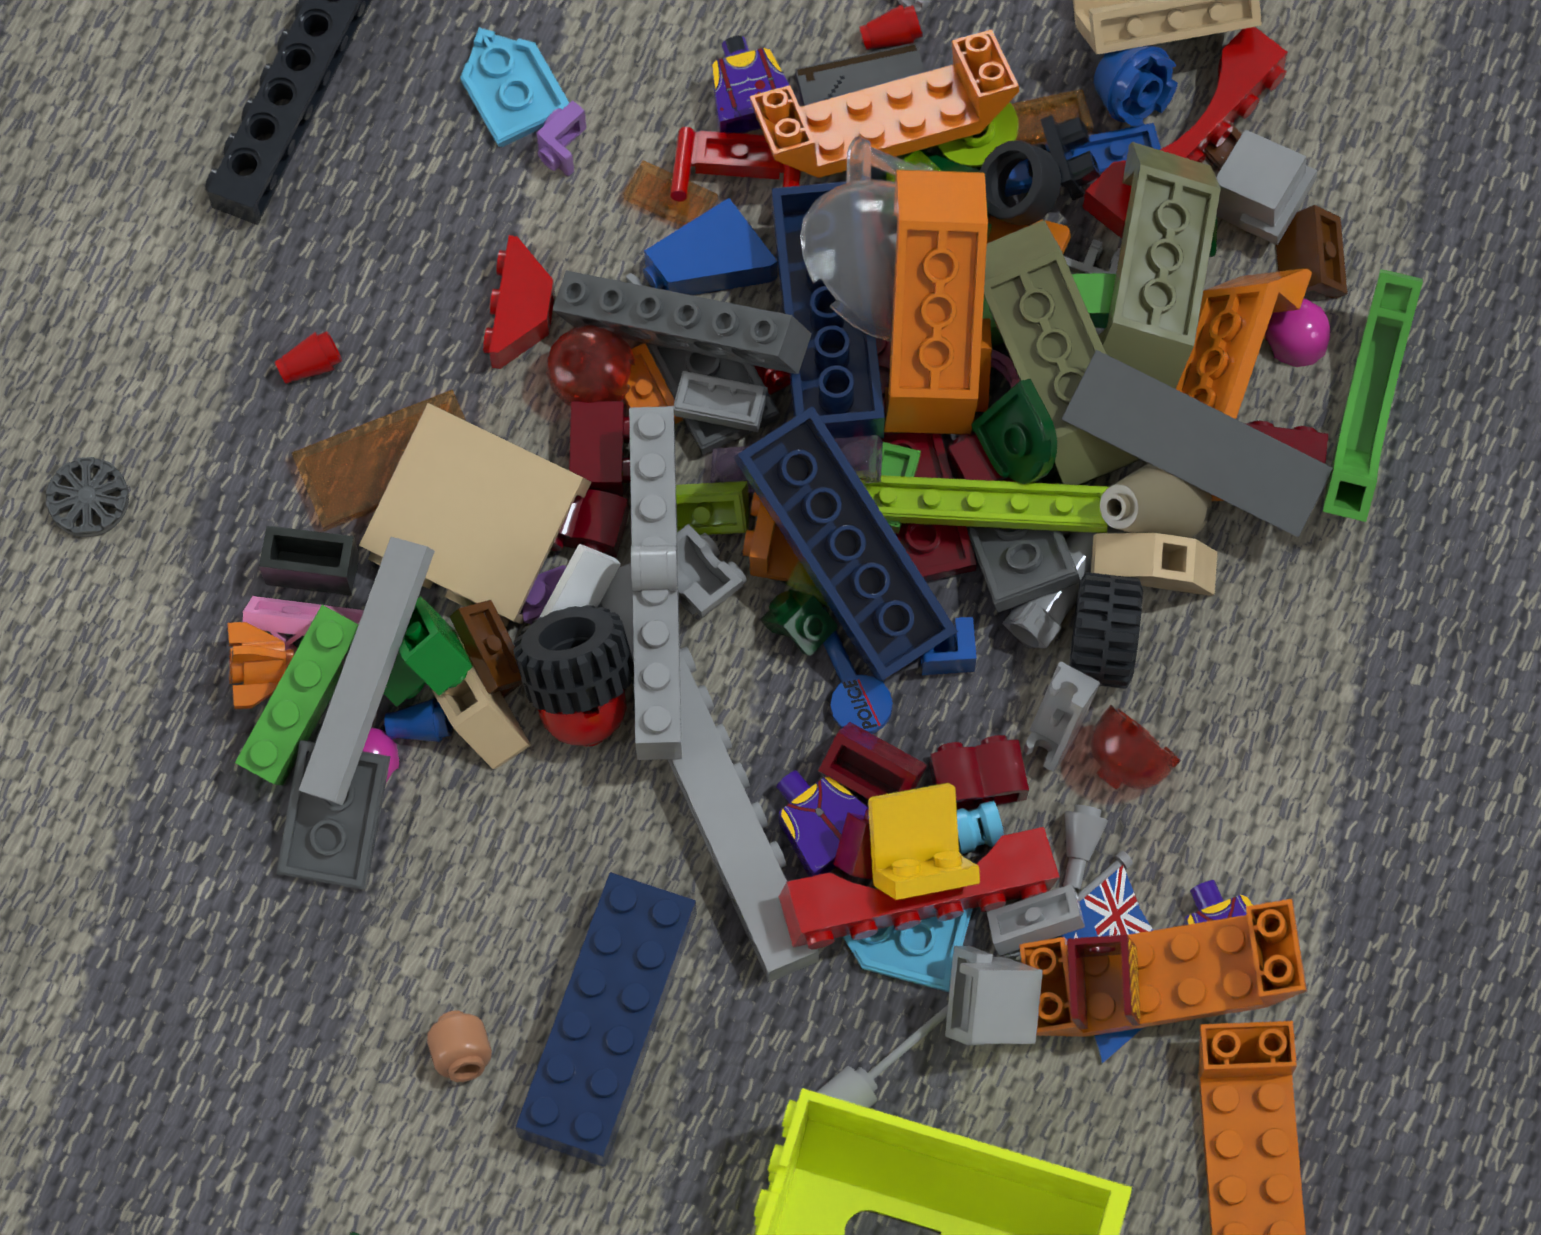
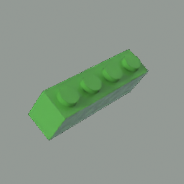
(299, 697)

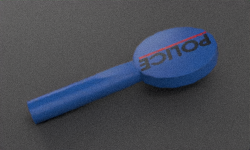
(858, 697)

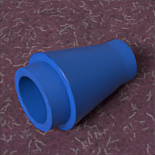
(419, 722)

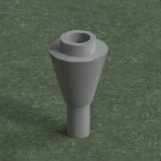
(1082, 833)

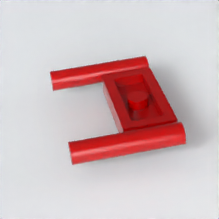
(726, 156)

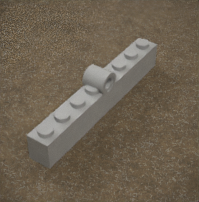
(655, 584)

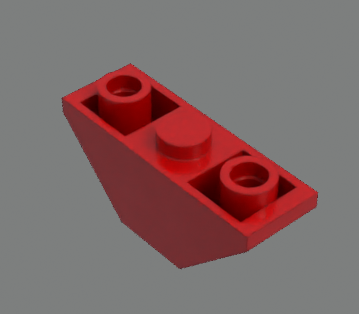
(520, 306)

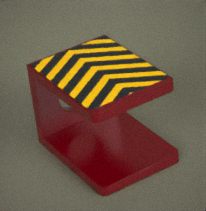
(1102, 946)

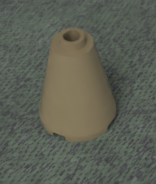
(1155, 503)

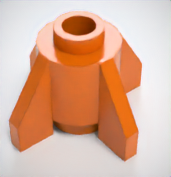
(256, 662)

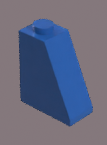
(710, 255)

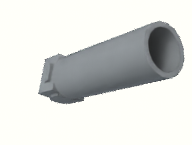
(1039, 619)

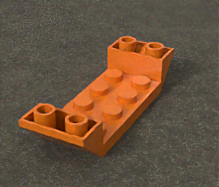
(892, 115)
(937, 301)
(1231, 334)
(1181, 972)
(1250, 1128)

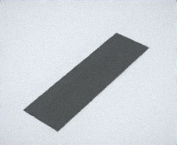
(1197, 443)

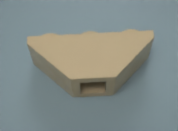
(1157, 560)
(483, 720)

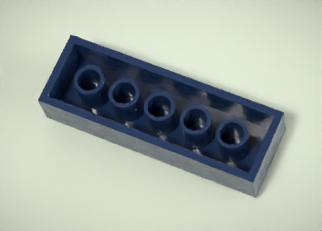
(840, 361)
(845, 544)
(606, 1019)

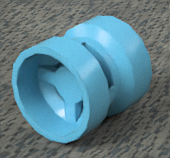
(969, 829)

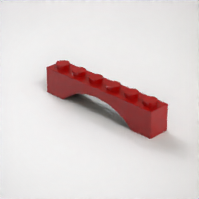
(1244, 71)
(832, 907)

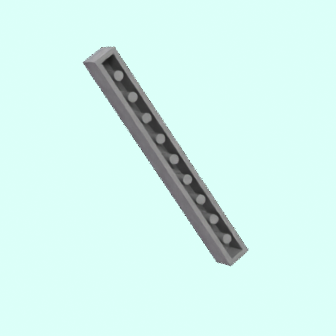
(724, 812)

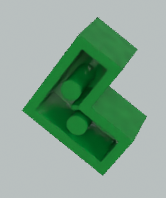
(427, 655)

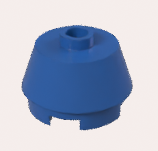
(1135, 83)

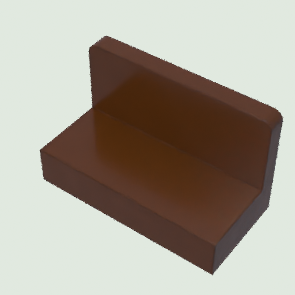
(1315, 244)
(488, 646)

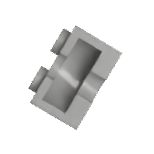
(701, 577)

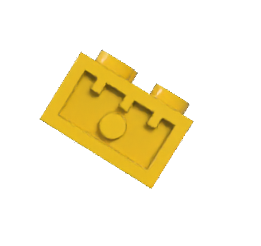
(917, 843)

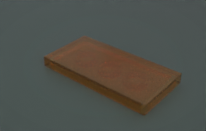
(354, 467)

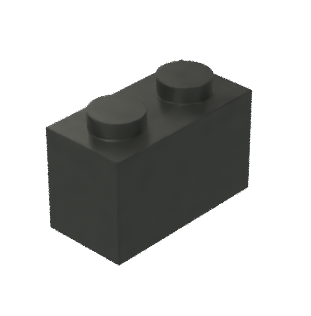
(309, 560)

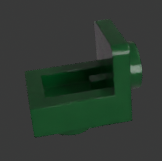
(801, 619)

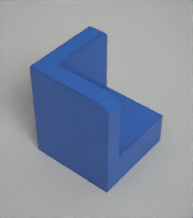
(955, 653)

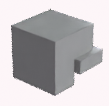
(1263, 186)
(992, 999)

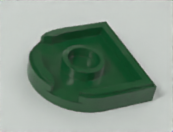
(1018, 434)

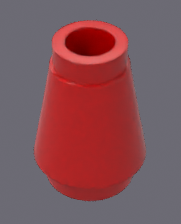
(892, 29)
(309, 358)

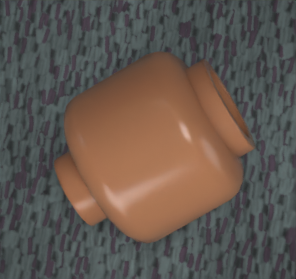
(459, 1046)

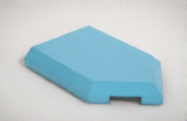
(510, 86)
(914, 954)

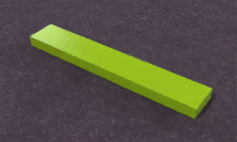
(989, 503)

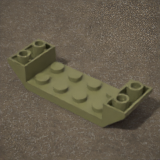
(1161, 262)
(1048, 340)

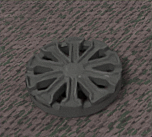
(87, 497)

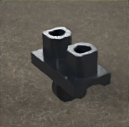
(1061, 140)

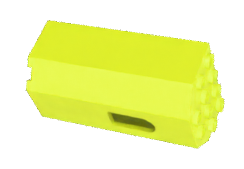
(862, 1159)

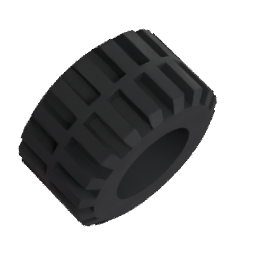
(1107, 628)
(574, 659)

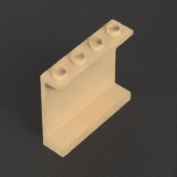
(478, 506)

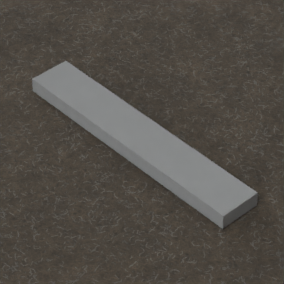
(366, 670)

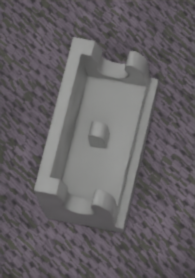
(1061, 714)

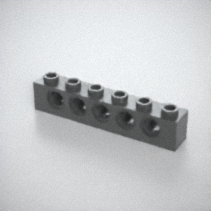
(684, 321)

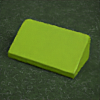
(713, 507)

